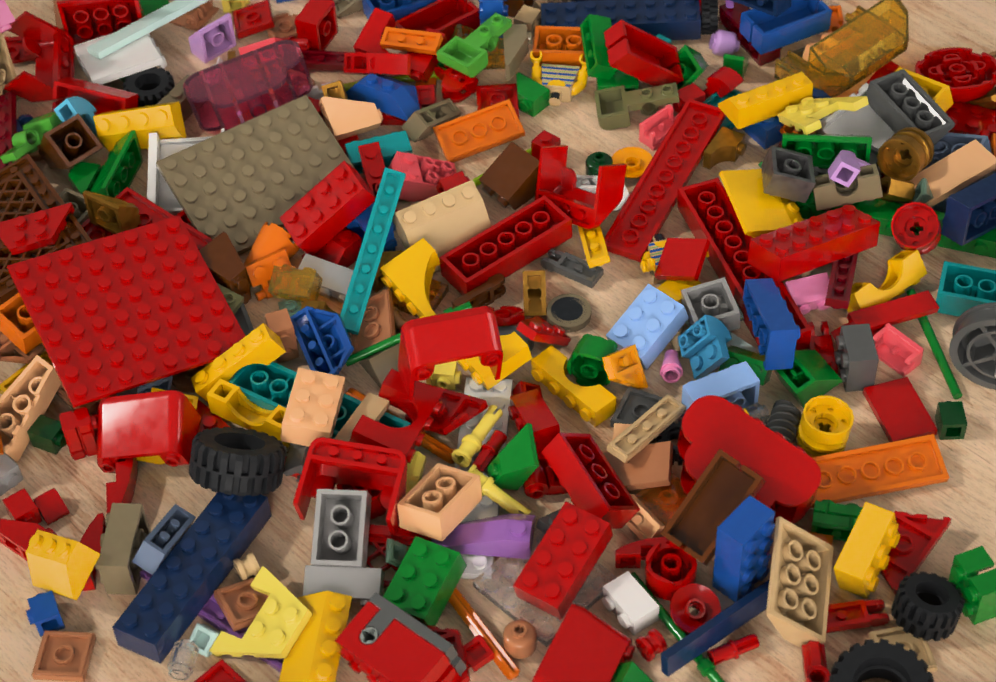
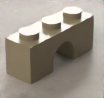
(863, 188)

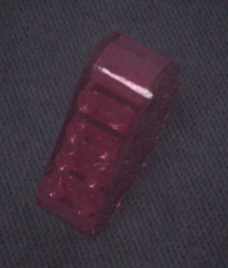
(248, 85)

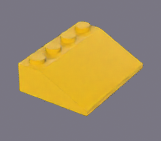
(756, 210)

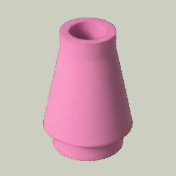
(671, 367)

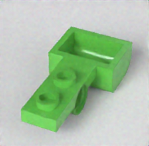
(470, 54)
(28, 140)

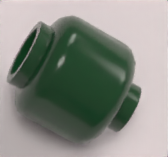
(595, 160)

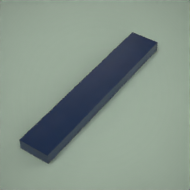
(714, 630)

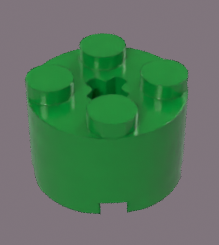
(587, 360)

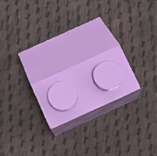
(213, 39)

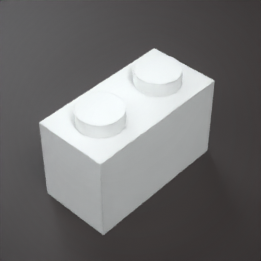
(630, 603)

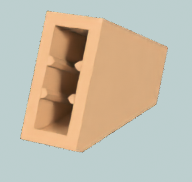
(349, 117)

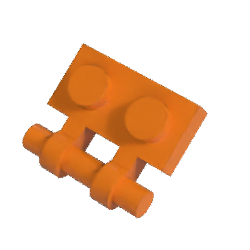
(261, 271)

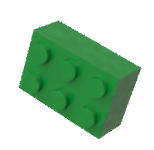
(425, 580)

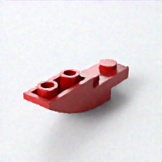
(377, 63)
(372, 165)

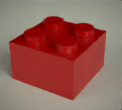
(317, 23)

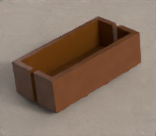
(709, 503)

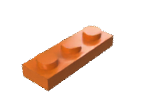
(411, 40)

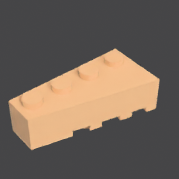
(24, 403)

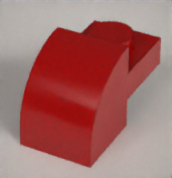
(722, 82)

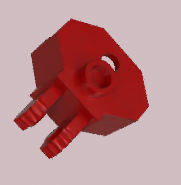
(454, 83)

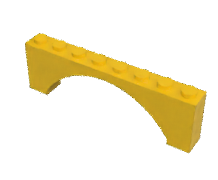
(411, 279)

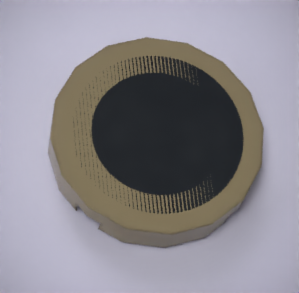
(569, 312)

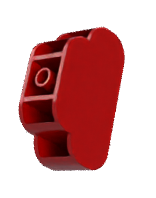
(718, 424)

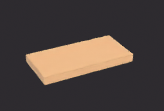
(956, 171)

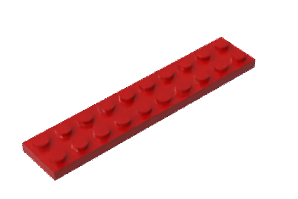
(659, 184)

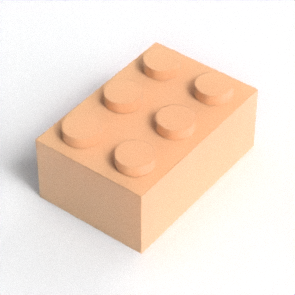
(312, 407)
(439, 501)

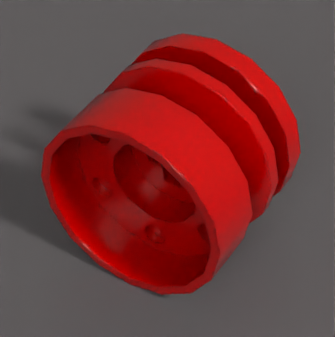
(905, 223)

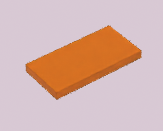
(479, 131)

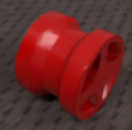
(651, 644)

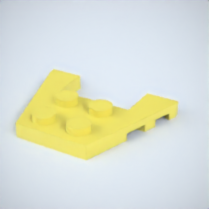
(810, 110)
(274, 626)

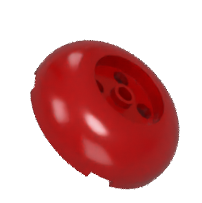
(965, 72)

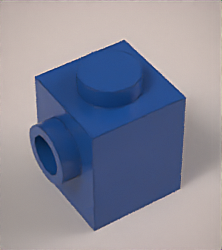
(44, 612)

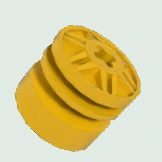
(824, 426)

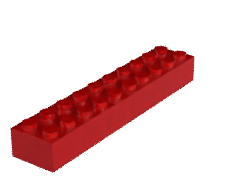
(712, 217)

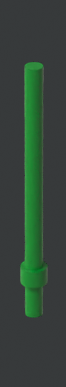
(391, 341)
(938, 353)
(704, 664)

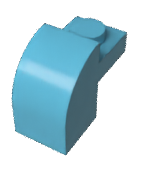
(75, 105)

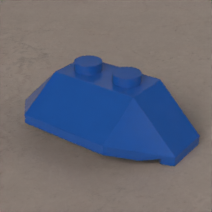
(387, 93)
(322, 339)

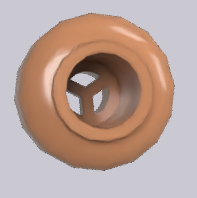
(520, 639)

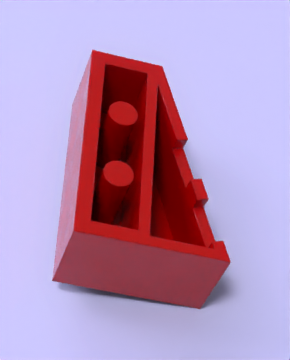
(531, 408)

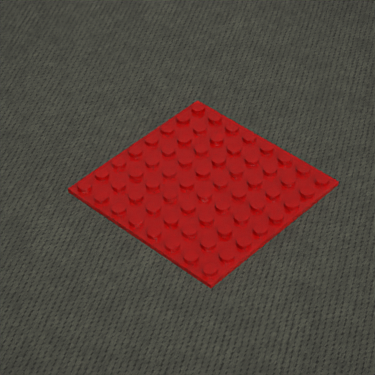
(126, 309)

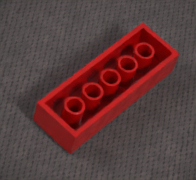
(813, 242)
(507, 245)

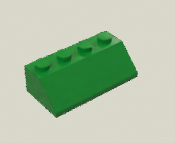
(826, 147)
(120, 167)

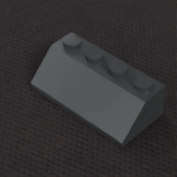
(905, 104)

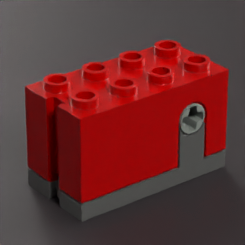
(396, 647)

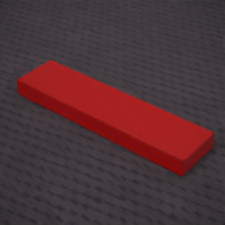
(895, 311)

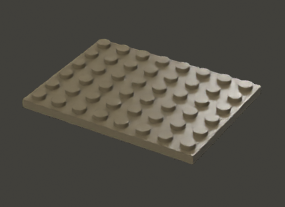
(253, 171)

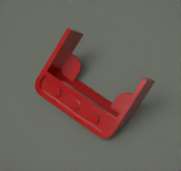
(53, 58)
(559, 185)
(448, 339)
(355, 465)

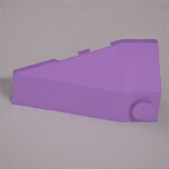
(494, 536)

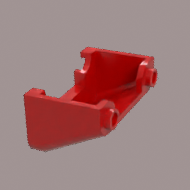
(144, 427)
(584, 650)

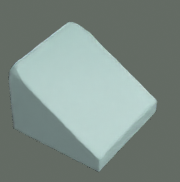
(204, 637)

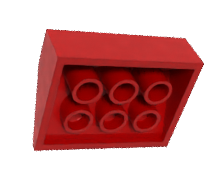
(97, 18)

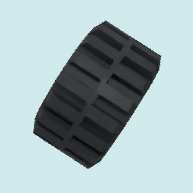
(149, 85)
(927, 606)

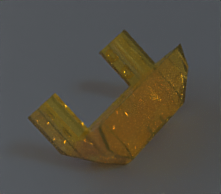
(852, 50)

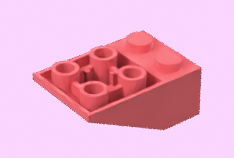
(421, 175)

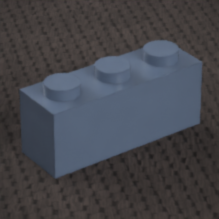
(163, 539)

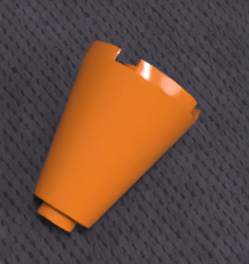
(269, 240)

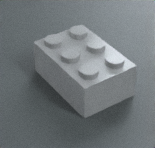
(341, 528)

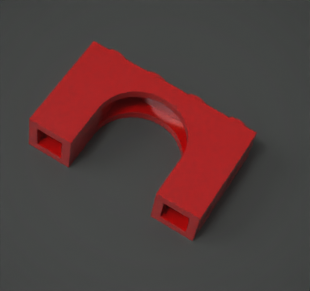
(371, 35)
(419, 408)

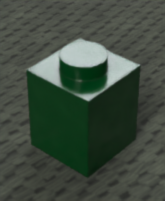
(950, 420)
(47, 434)

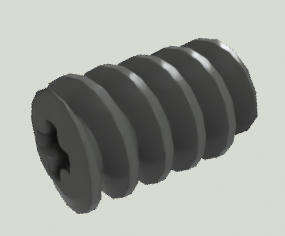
(785, 419)

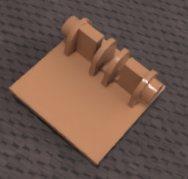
(197, 17)

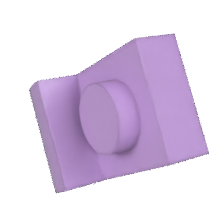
(845, 168)

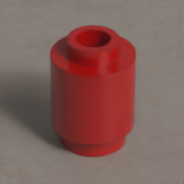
(536, 485)

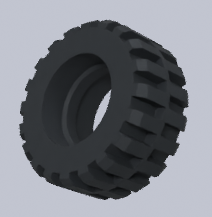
(237, 461)
(880, 661)

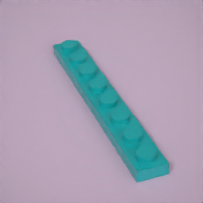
(371, 250)

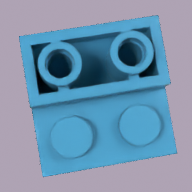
(705, 345)

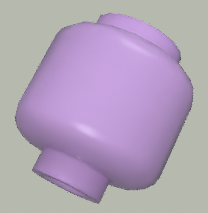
(724, 43)

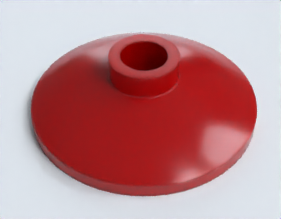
(696, 597)

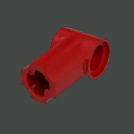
(815, 662)

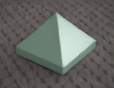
(922, 192)
(395, 552)

